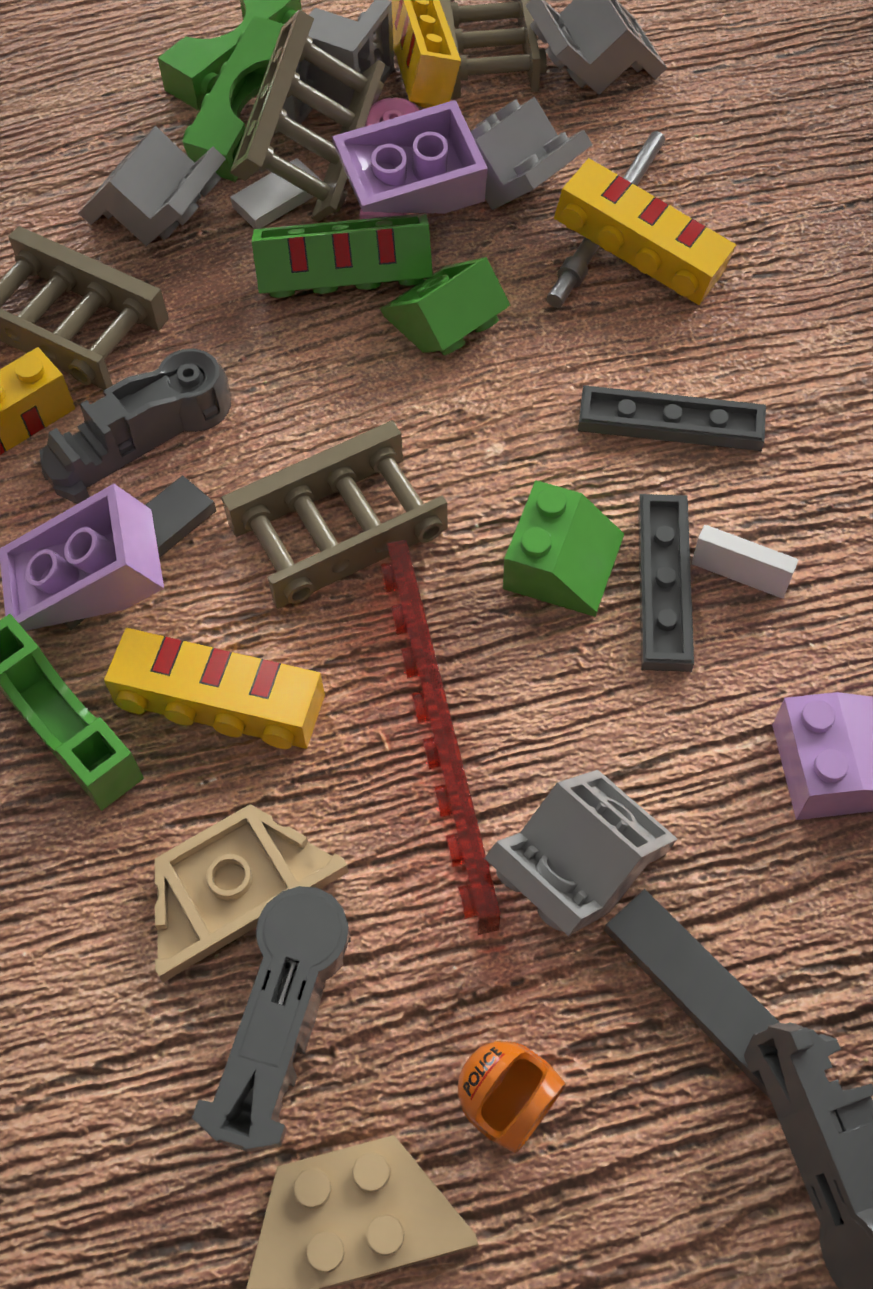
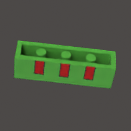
(342, 254)

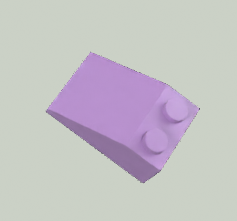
(414, 162)
(82, 562)
(827, 753)

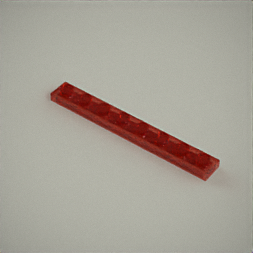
(441, 749)

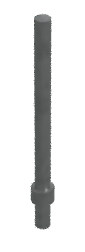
(575, 267)

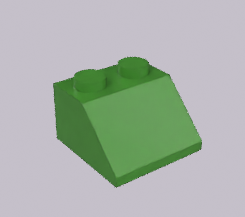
(448, 306)
(562, 550)

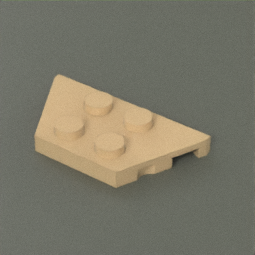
(223, 880)
(353, 1219)

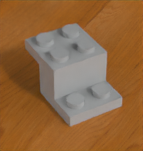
(594, 41)
(351, 42)
(522, 150)
(154, 188)
(580, 851)

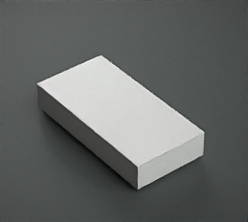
(269, 198)
(744, 561)

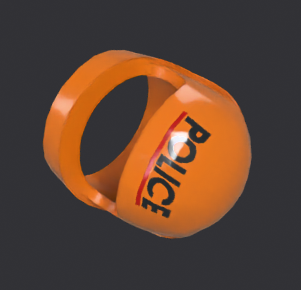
(507, 1092)

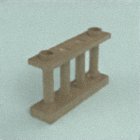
(533, 59)
(270, 117)
(94, 281)
(317, 477)

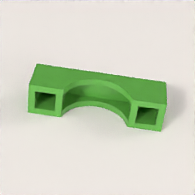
(194, 64)
(238, 82)
(61, 721)

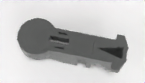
(136, 417)
(301, 946)
(828, 1139)

